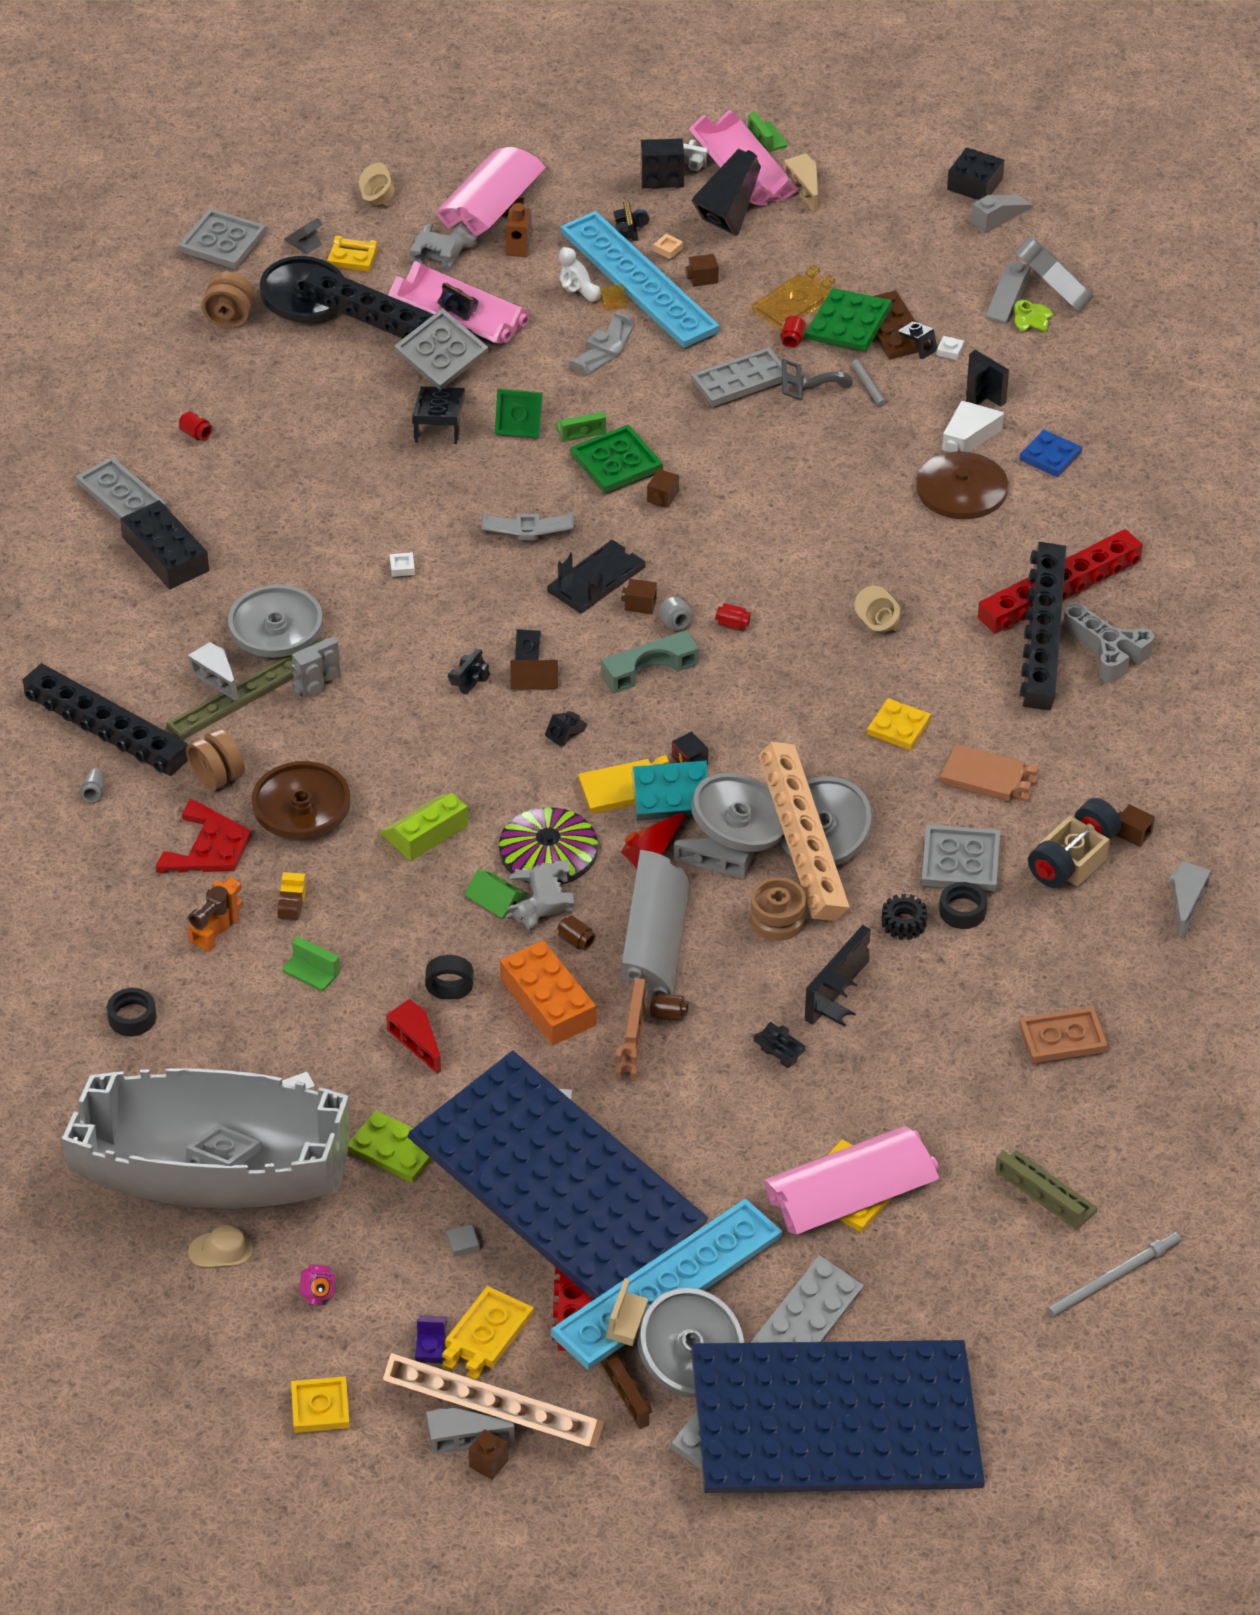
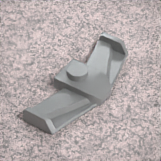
(604, 345)
(527, 525)

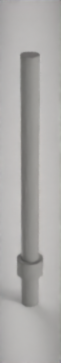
(1154, 1250)

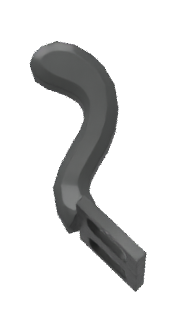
(801, 382)

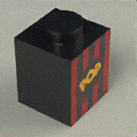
(689, 749)

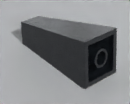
(728, 192)

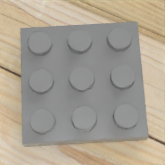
(222, 238)
(441, 349)
(960, 856)

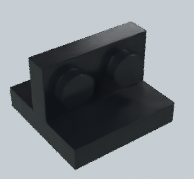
(986, 380)

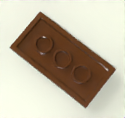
(888, 335)

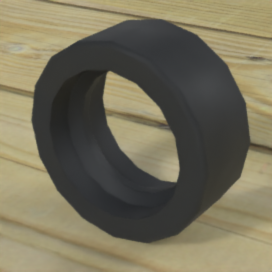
(960, 919)
(449, 965)
(133, 1026)

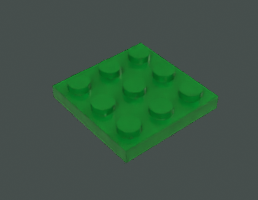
(849, 319)
(616, 458)

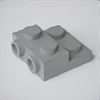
(315, 666)
(222, 1147)

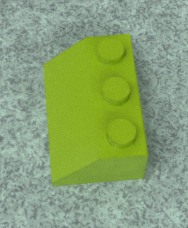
(427, 825)

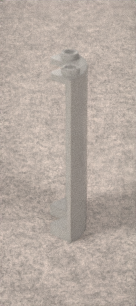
(655, 923)

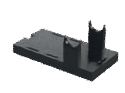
(438, 408)
(594, 576)
(835, 978)

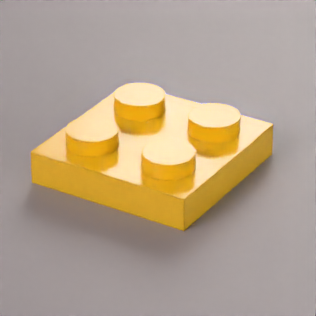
(899, 724)
(320, 1404)

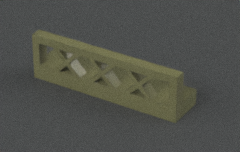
(1044, 1188)

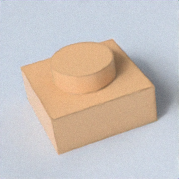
(668, 246)

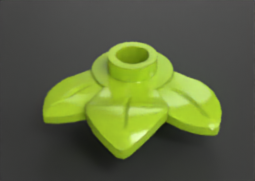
(1031, 315)

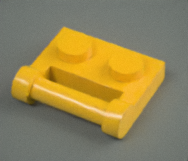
(350, 258)

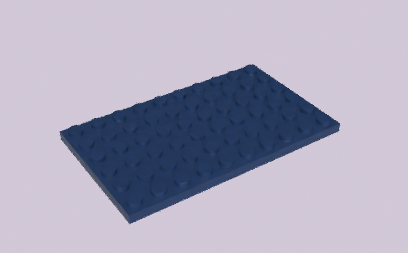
(556, 1176)
(836, 1416)

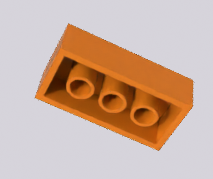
(548, 992)

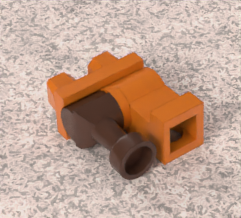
(216, 914)

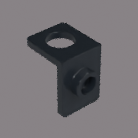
(920, 333)
(527, 644)

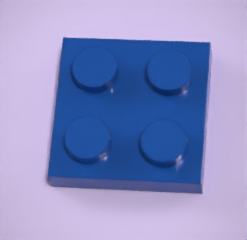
(1050, 453)

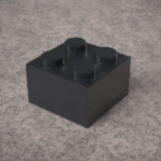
(662, 163)
(975, 174)

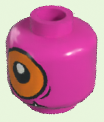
(317, 1284)

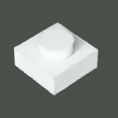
(950, 348)
(402, 564)

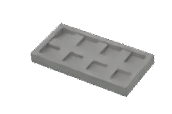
(739, 377)

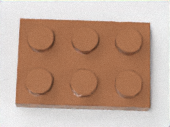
(1063, 1035)

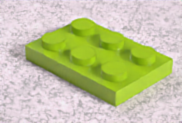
(386, 1145)

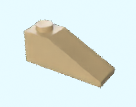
(803, 173)

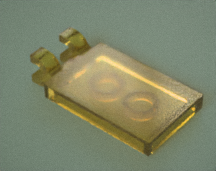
(794, 297)

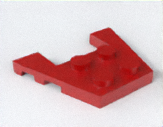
(216, 847)

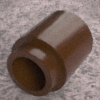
(576, 933)
(669, 1007)

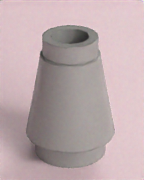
(92, 786)

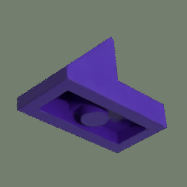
(430, 1339)

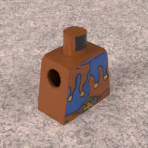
(518, 221)

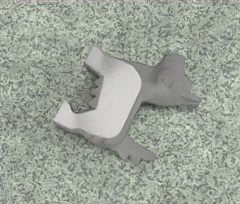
(440, 246)
(546, 894)

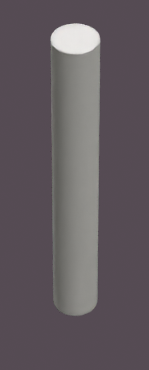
(876, 395)

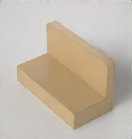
(626, 1316)

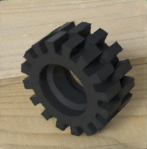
(904, 906)

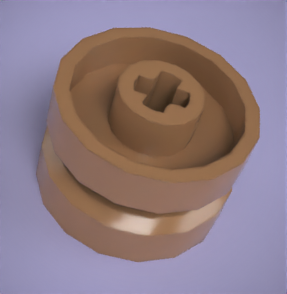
(228, 299)
(215, 759)
(778, 909)

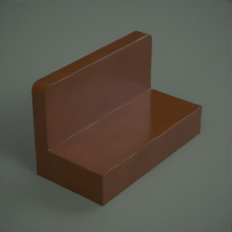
(533, 674)

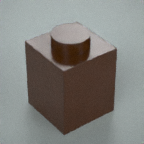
(702, 270)
(663, 488)
(640, 596)
(1135, 825)
(488, 1454)

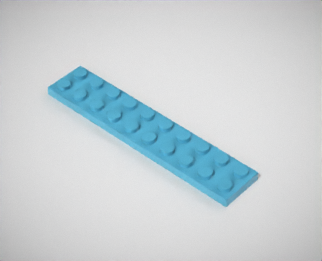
(640, 279)
(692, 1263)

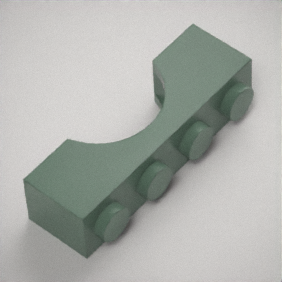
(674, 651)

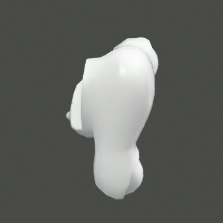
(575, 276)

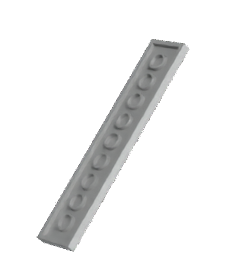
(803, 1316)

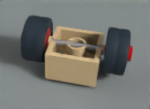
(1076, 845)

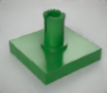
(518, 412)

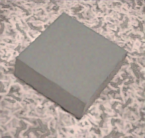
(462, 1240)

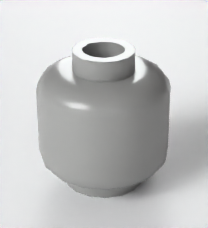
(675, 614)

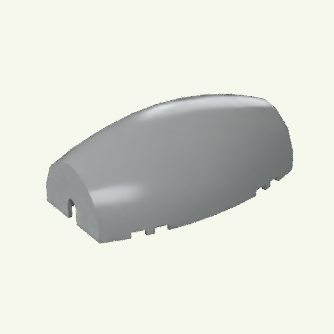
(139, 1128)

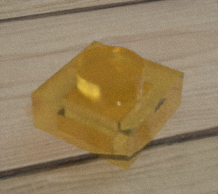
(613, 296)

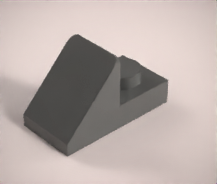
(305, 237)

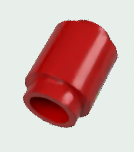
(792, 331)
(195, 426)
(733, 617)

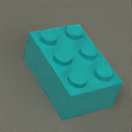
(666, 788)

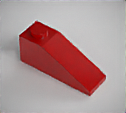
(651, 838)
(413, 1030)

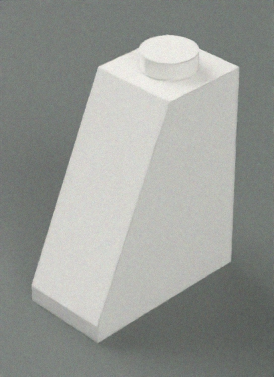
(971, 427)

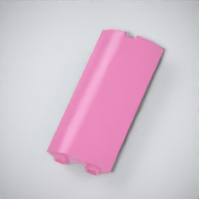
(729, 135)
(490, 189)
(493, 318)
(851, 1179)

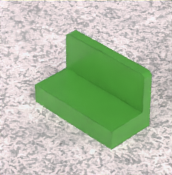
(766, 133)
(582, 426)
(493, 892)
(312, 964)

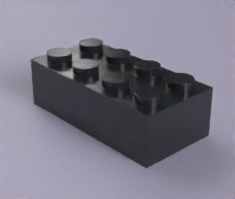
(164, 544)

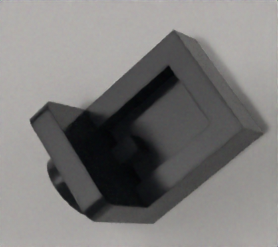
(562, 725)

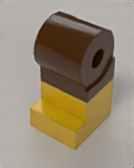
(291, 895)

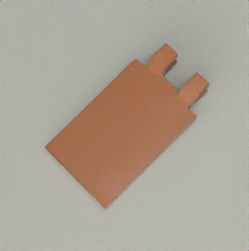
(989, 774)
(633, 1033)

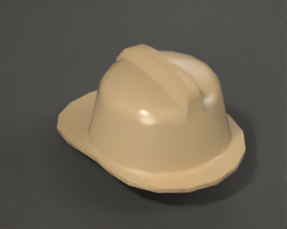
(376, 184)
(877, 609)
(221, 1247)

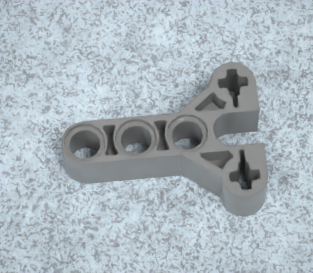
(1054, 273)
(1110, 643)

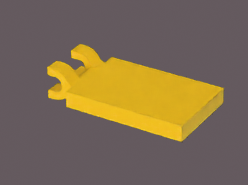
(611, 786)
(486, 1331)

